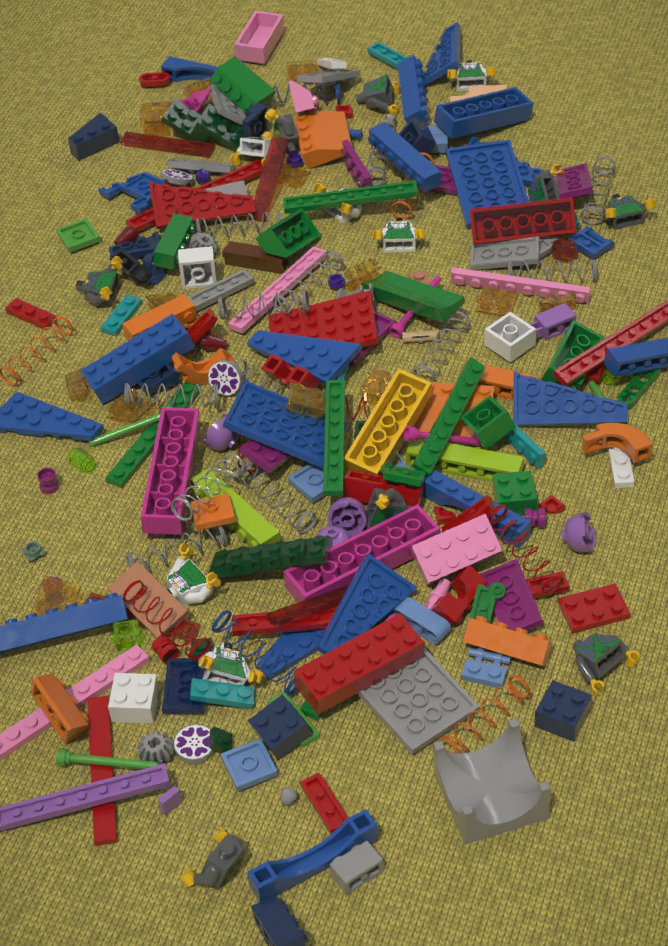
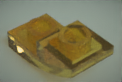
(552, 301)
(76, 385)

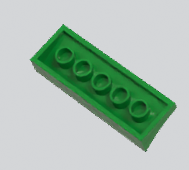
(415, 296)

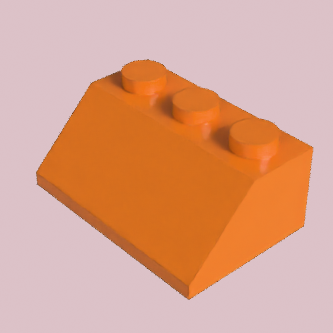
(59, 707)

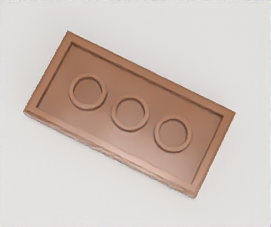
(154, 589)

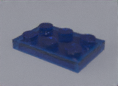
(177, 687)

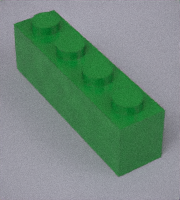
(173, 239)

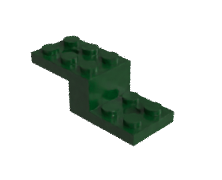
(199, 127)

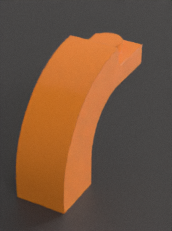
(197, 372)
(619, 436)

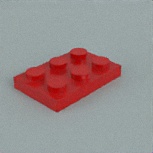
(594, 608)

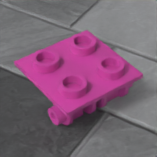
(196, 99)

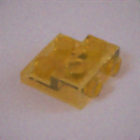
(375, 385)

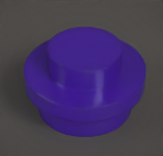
(294, 160)
(202, 176)
(336, 281)

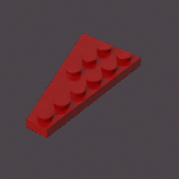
(196, 204)

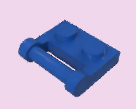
(591, 243)

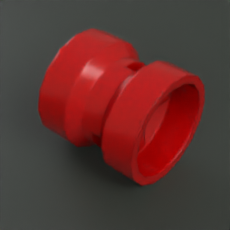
(164, 648)

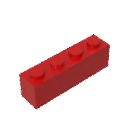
(361, 486)

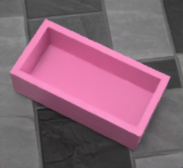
(259, 37)
(456, 549)

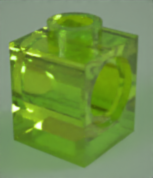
(126, 634)

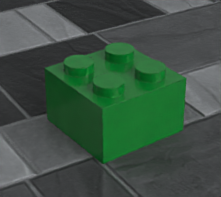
(487, 422)
(515, 491)

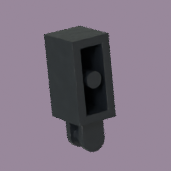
(132, 268)

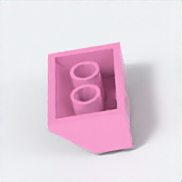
(302, 98)

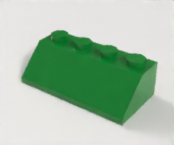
(242, 84)
(288, 235)
(574, 342)

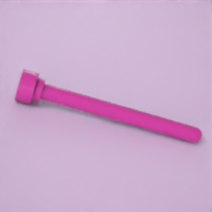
(398, 327)
(411, 434)

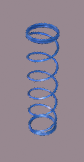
(338, 92)
(287, 690)

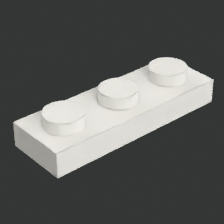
(331, 64)
(620, 468)

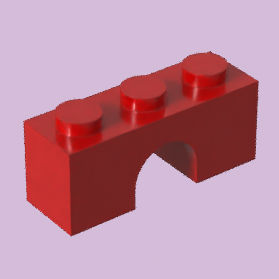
(279, 369)
(465, 586)

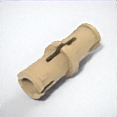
(429, 335)

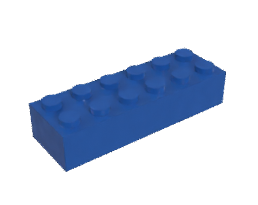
(483, 112)
(137, 358)

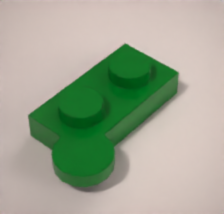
(404, 475)
(485, 599)

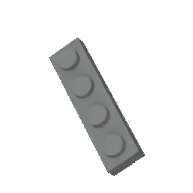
(195, 165)
(221, 289)

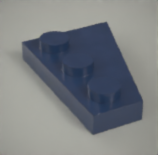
(138, 248)

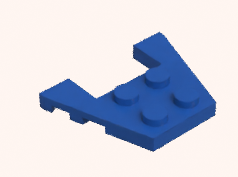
(134, 186)

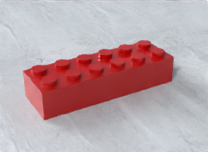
(522, 220)
(358, 663)

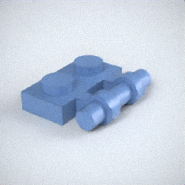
(485, 673)

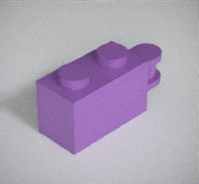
(553, 321)

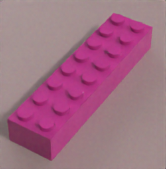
(170, 470)
(386, 542)

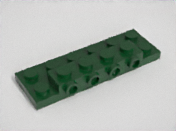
(271, 556)

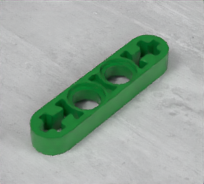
(636, 383)

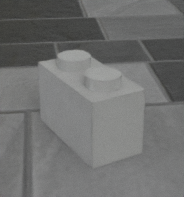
(356, 867)

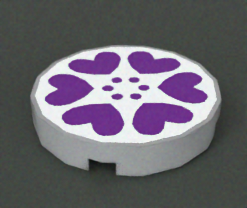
(176, 177)
(227, 377)
(192, 744)

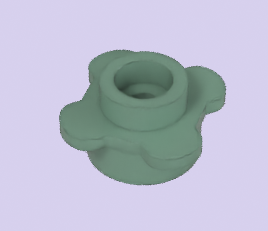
(33, 551)

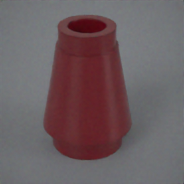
(128, 234)
(212, 343)

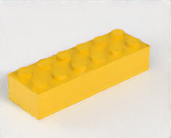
(385, 426)

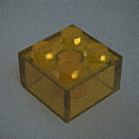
(151, 119)

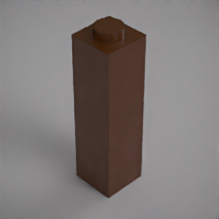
(253, 257)

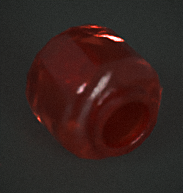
(564, 250)

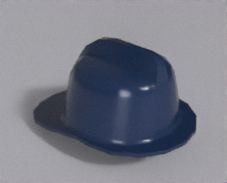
(155, 273)

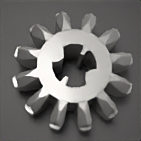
(203, 240)
(155, 747)

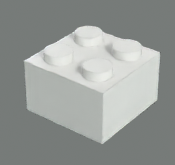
(197, 267)
(510, 336)
(133, 698)

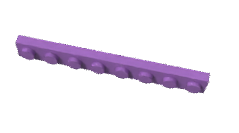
(84, 796)

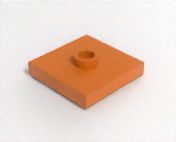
(213, 514)

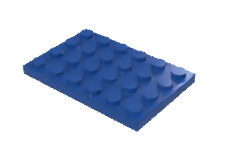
(485, 176)
(264, 418)

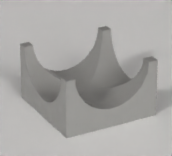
(491, 787)

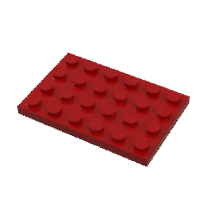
(338, 319)

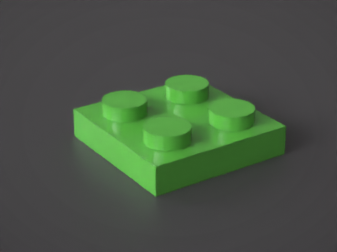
(78, 235)

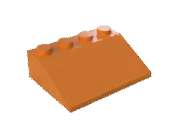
(321, 136)
(440, 394)

